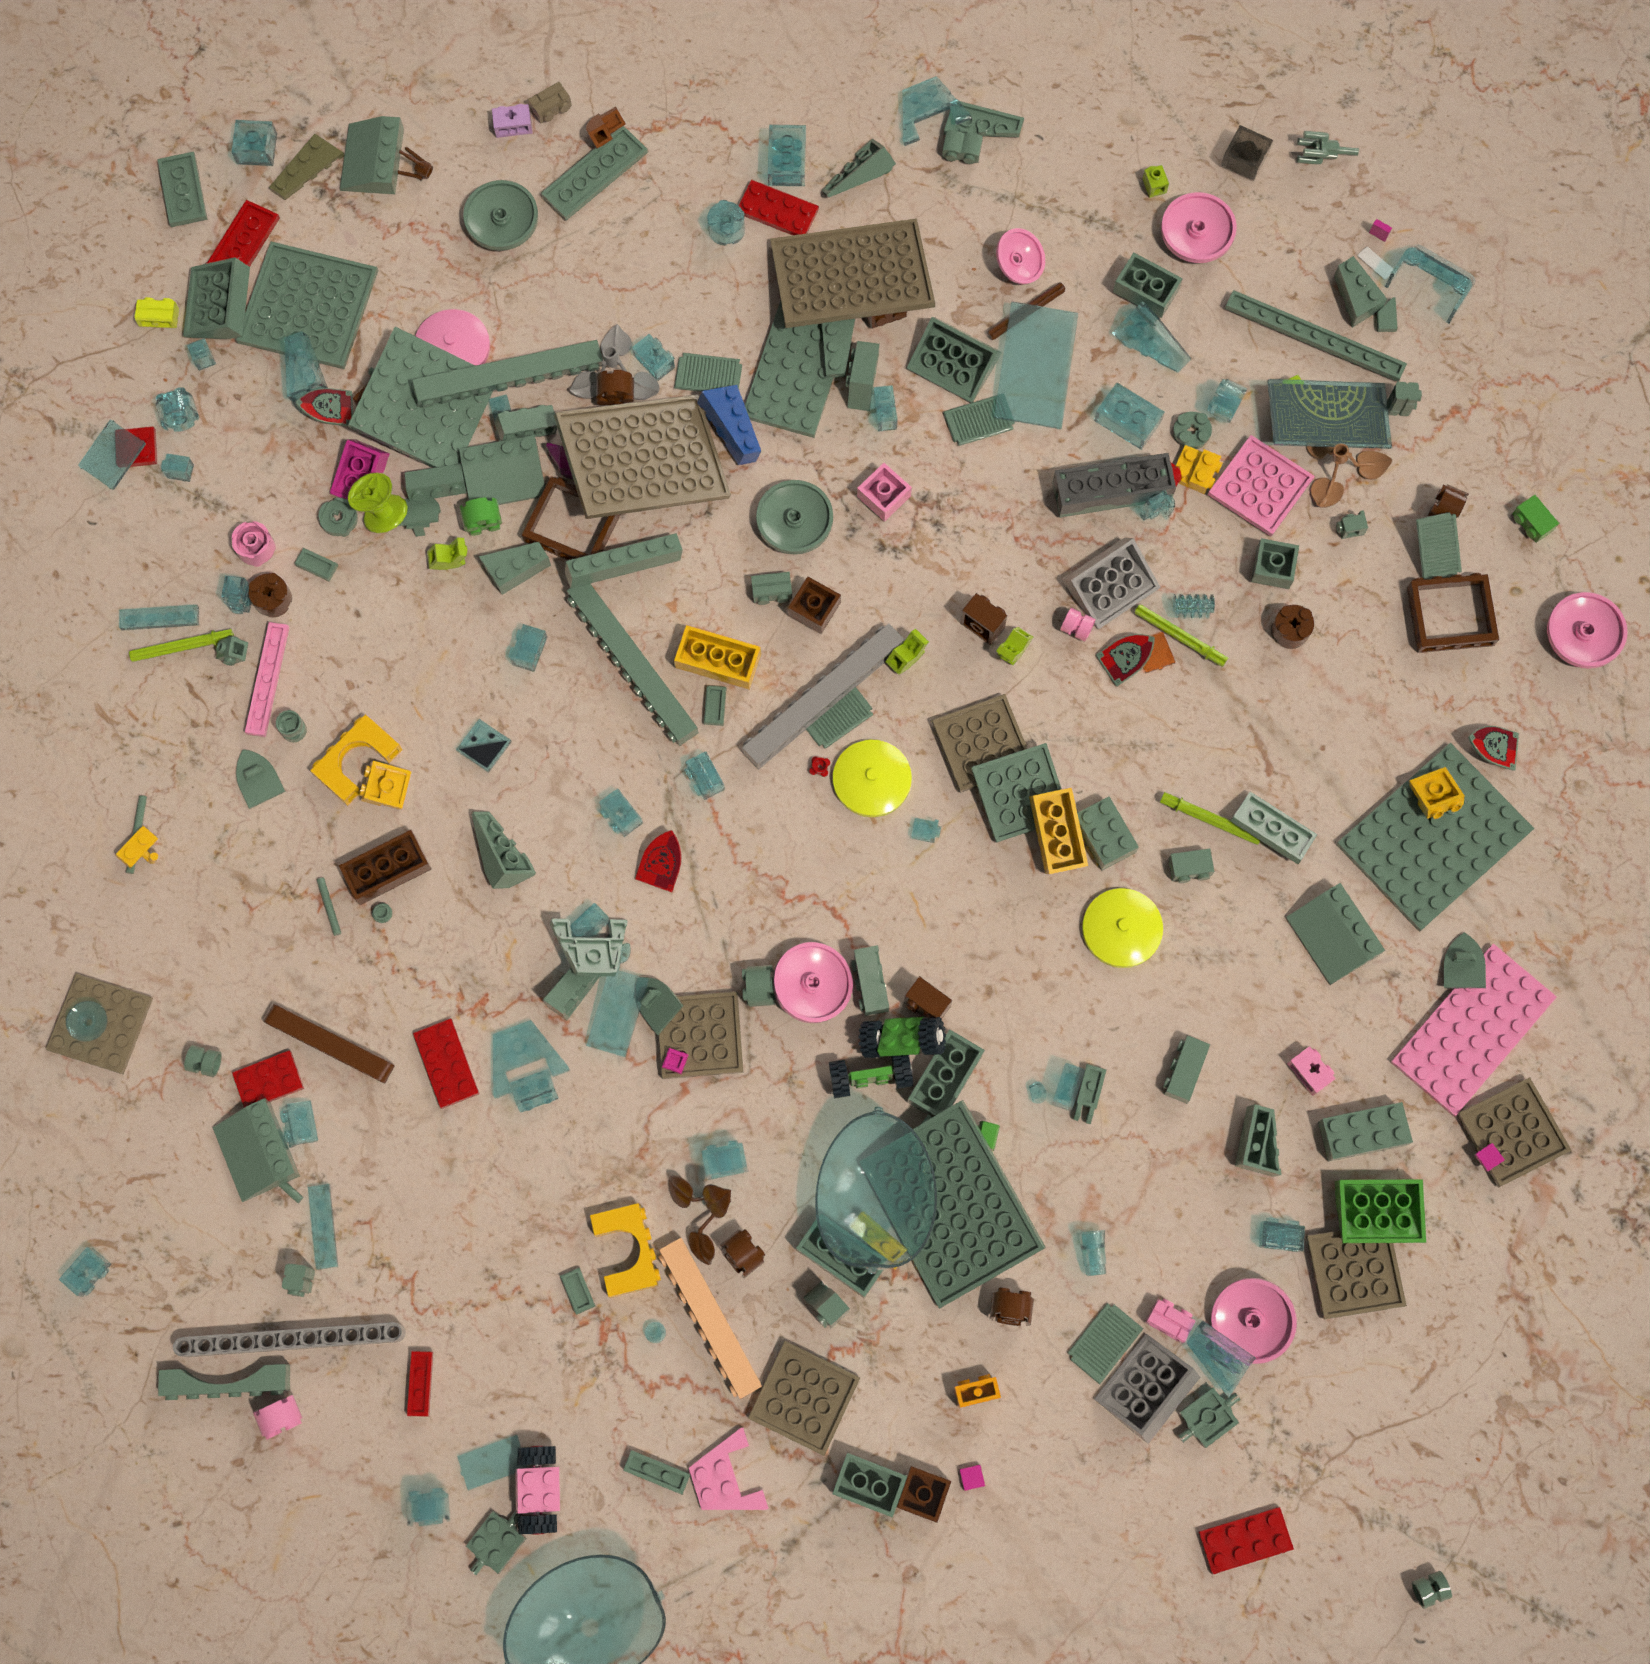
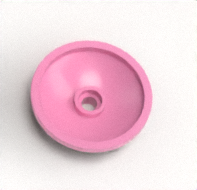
(1026, 251)

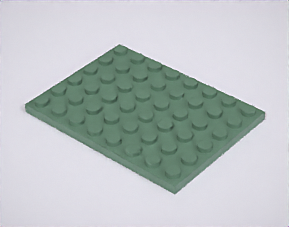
(1433, 861)
(978, 1216)

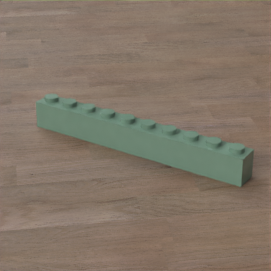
(507, 373)
(633, 663)

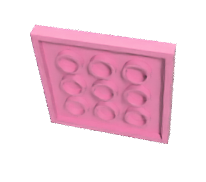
(1261, 485)

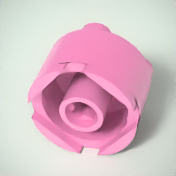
(253, 543)
(278, 1415)

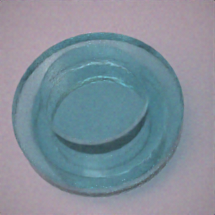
(655, 1332)

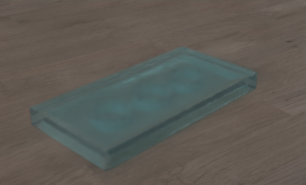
(617, 1013)

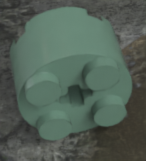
(758, 986)

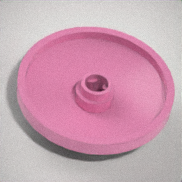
(1198, 227)
(457, 334)
(1587, 630)
(812, 982)
(1256, 1318)

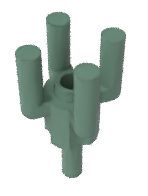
(1322, 149)

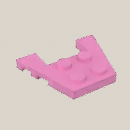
(716, 1480)

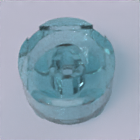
(726, 223)
(1228, 400)
(176, 409)
(428, 1507)

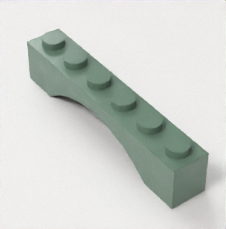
(182, 1383)

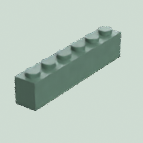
(623, 560)

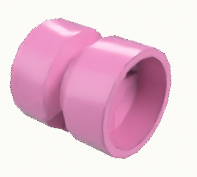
(1078, 624)

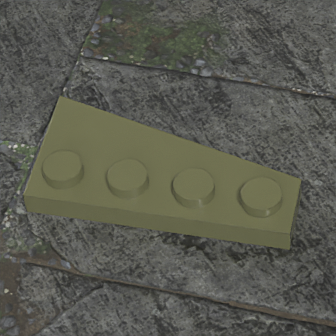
(309, 161)

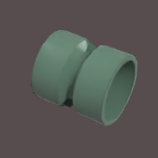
(291, 726)
(205, 1061)
(1425, 1593)

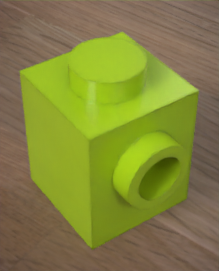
(1155, 181)

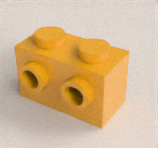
(976, 1392)

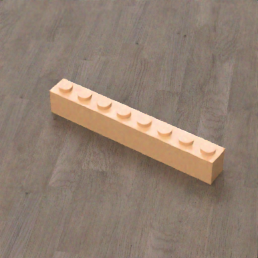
(711, 1319)

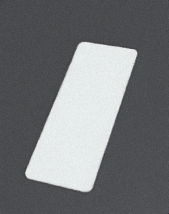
(1375, 262)

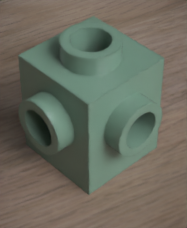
(231, 650)

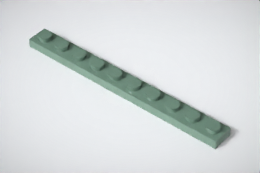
(1316, 336)

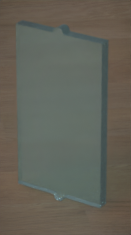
(490, 1462)

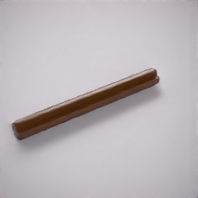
(1041, 301)

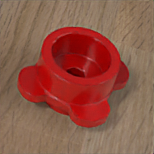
(816, 761)

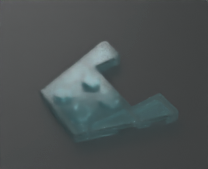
(927, 101)
(520, 1047)

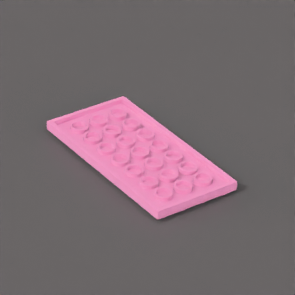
(1473, 1032)

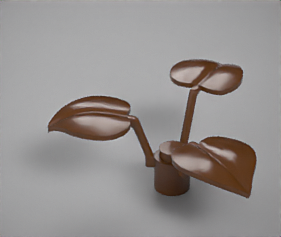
(717, 1202)

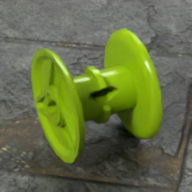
(374, 497)

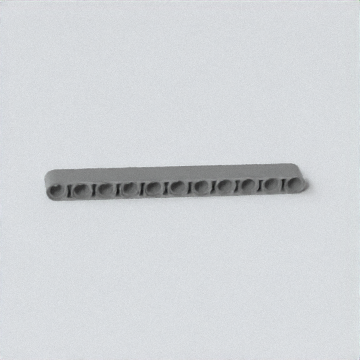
(279, 1337)

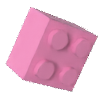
(884, 492)

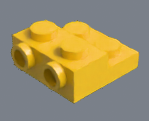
(1198, 468)
(385, 785)
(1437, 793)

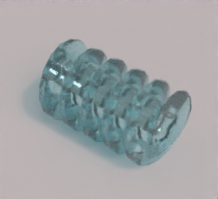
(1193, 605)

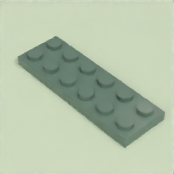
(594, 173)

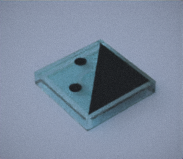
(483, 745)

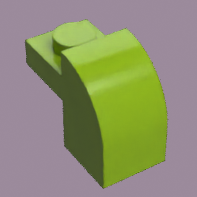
(447, 556)
(1015, 645)
(907, 653)

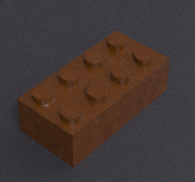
(385, 867)

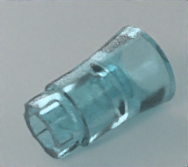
(1093, 1251)

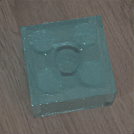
(254, 142)
(724, 1160)

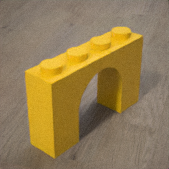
(362, 734)
(642, 1274)

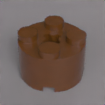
(614, 388)
(1449, 500)
(268, 585)
(1291, 616)
(742, 1253)
(1011, 1307)

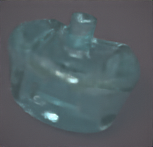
(1038, 1092)

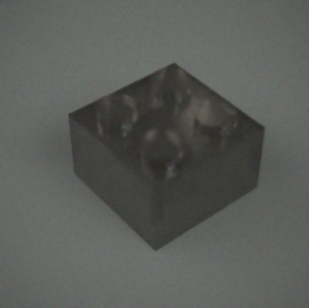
(1246, 152)

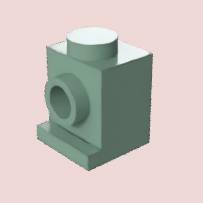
(1352, 525)

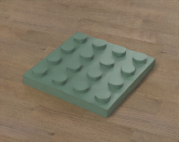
(1006, 789)

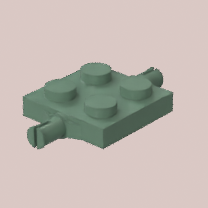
(1209, 1417)
(495, 1542)

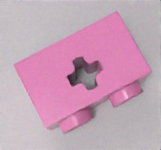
(1312, 1081)

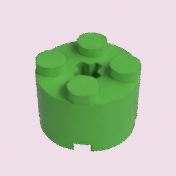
(480, 516)

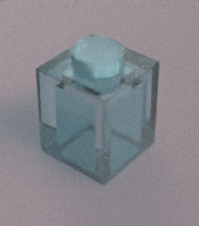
(201, 354)
(177, 467)

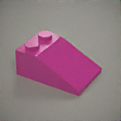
(357, 461)

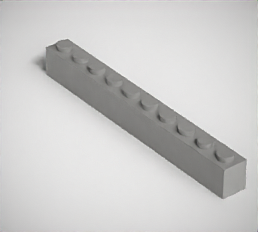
(822, 696)

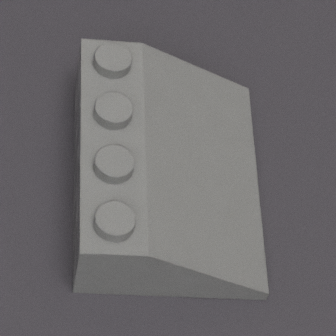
(1112, 582)
(1147, 1388)

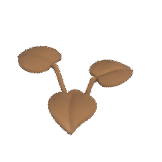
(1370, 464)

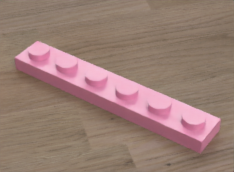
(267, 679)

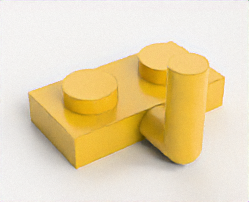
(138, 847)

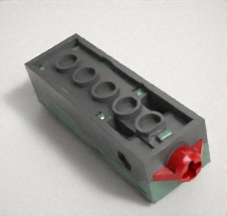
(1114, 484)

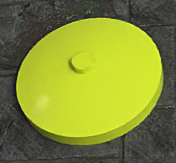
(872, 778)
(1122, 928)

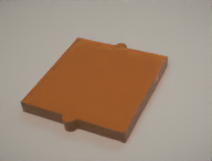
(1160, 656)

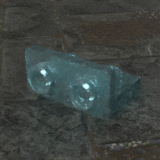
(1158, 504)
(534, 1090)
(299, 1123)

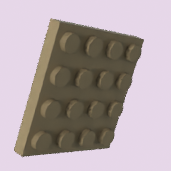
(977, 737)
(125, 1018)
(707, 1032)
(1518, 1128)
(1354, 1276)
(804, 1398)

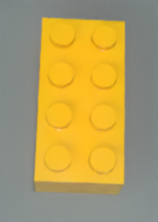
(717, 657)
(1058, 831)

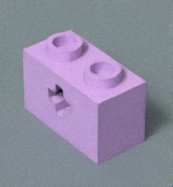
(512, 120)

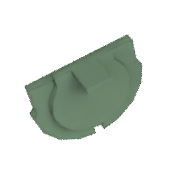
(420, 515)

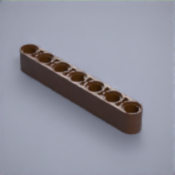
(329, 1043)

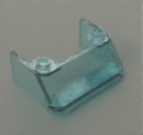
(1440, 268)

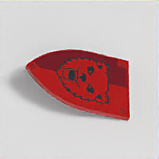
(661, 862)

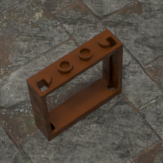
(552, 546)
(1457, 642)

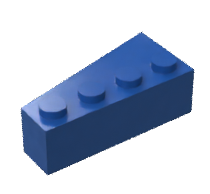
(728, 414)

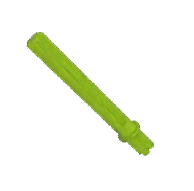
(1181, 635)
(179, 645)
(1206, 816)

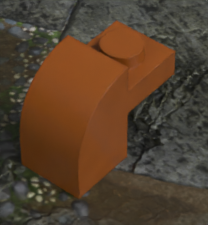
(602, 126)

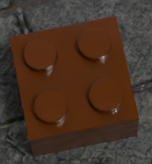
(814, 605)
(983, 618)
(926, 1000)
(923, 1494)

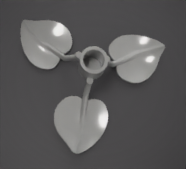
(615, 344)

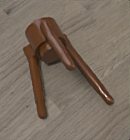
(422, 167)

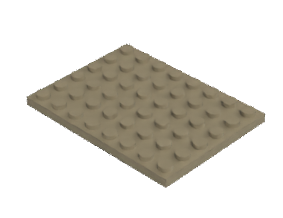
(852, 273)
(641, 456)

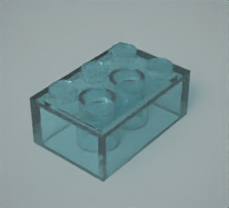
(787, 155)
(1129, 416)

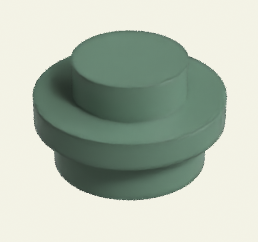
(382, 913)

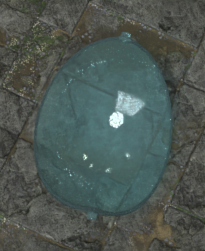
(876, 1193)
(586, 1614)

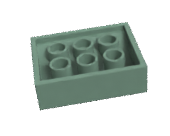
(372, 155)
(217, 300)
(953, 359)
(503, 470)
(1335, 934)
(255, 1150)

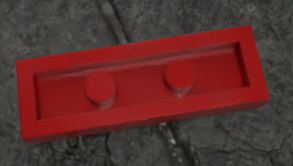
(420, 1384)

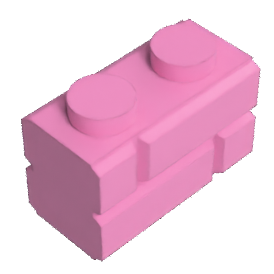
(1170, 1321)

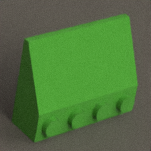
(1381, 1211)

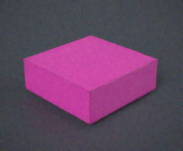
(1380, 230)
(675, 1061)
(1489, 1157)
(972, 1477)

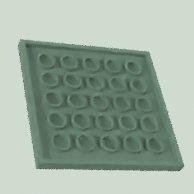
(310, 295)
(391, 412)

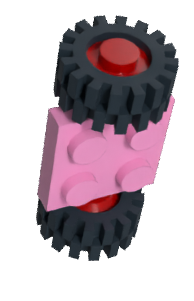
(537, 1490)

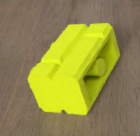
(157, 313)

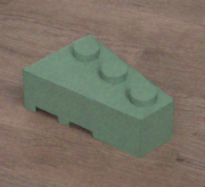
(569, 993)

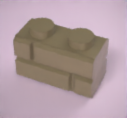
(550, 102)

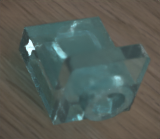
(926, 830)

